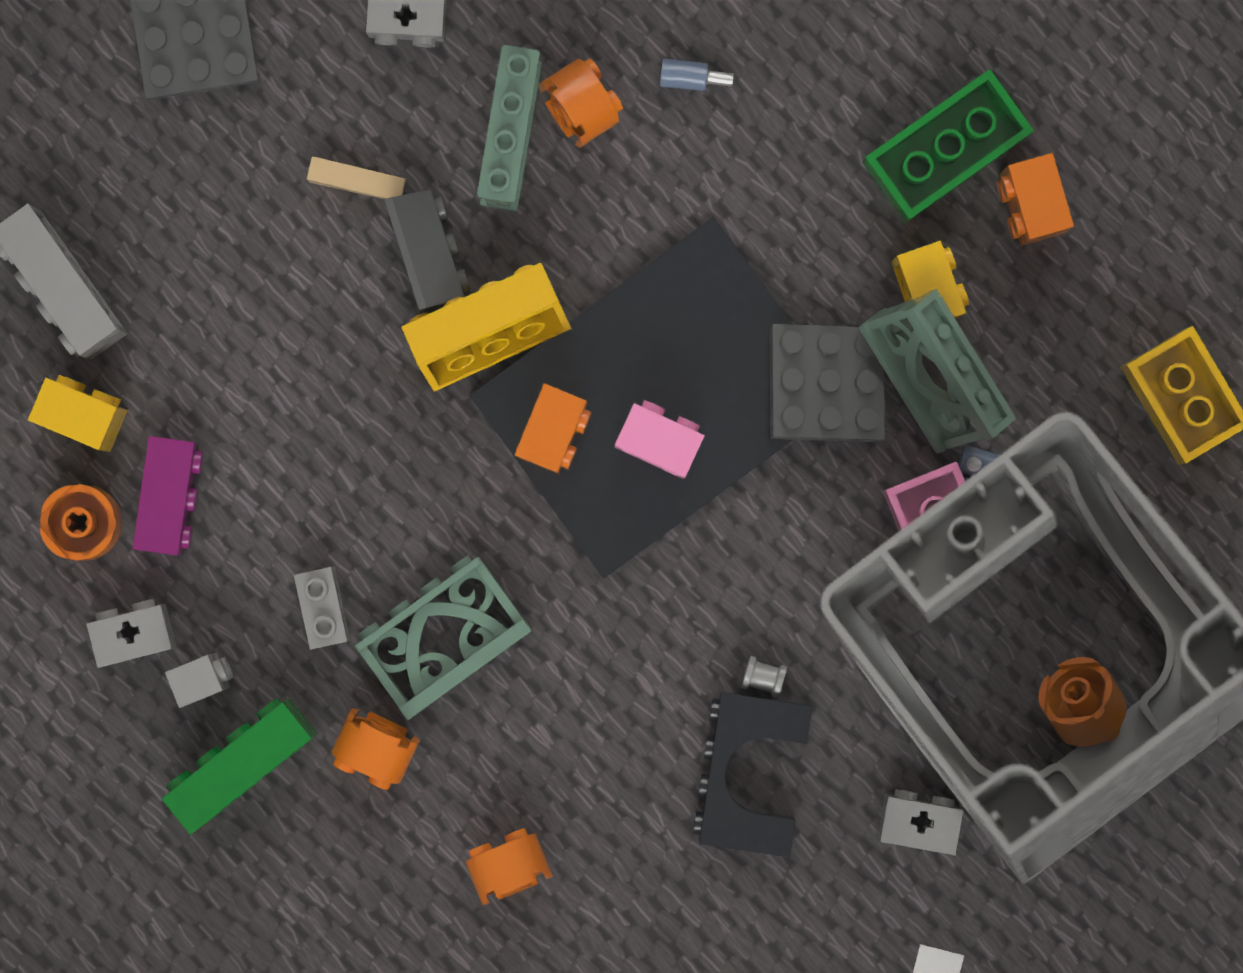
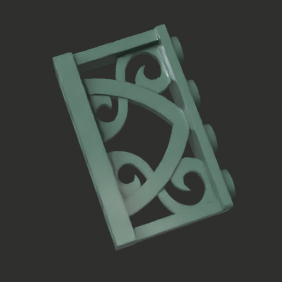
(509, 128)
(969, 386)
(424, 686)

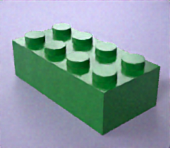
(947, 146)
(239, 766)

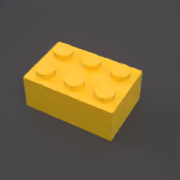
(1185, 395)

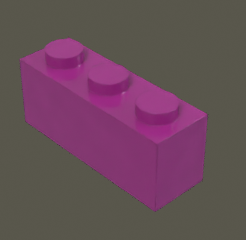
(167, 496)

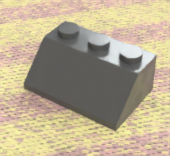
(427, 249)

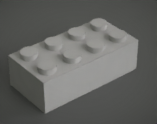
(59, 283)

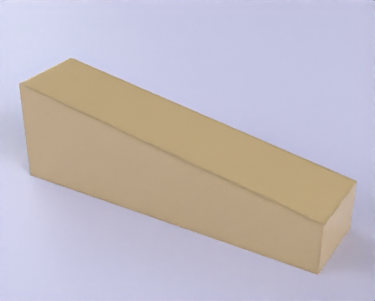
(354, 179)

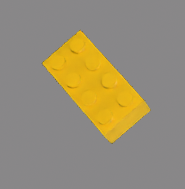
(486, 326)

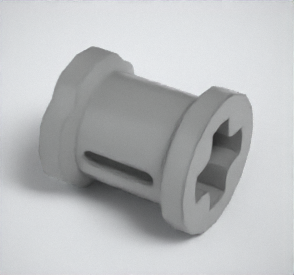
(764, 677)

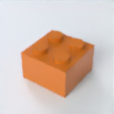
(1034, 200)
(552, 429)

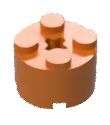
(580, 101)
(59, 520)
(1083, 702)
(374, 748)
(507, 866)

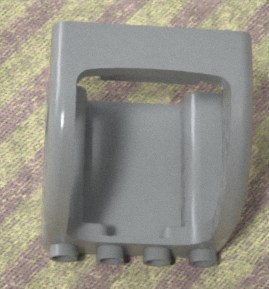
(971, 537)

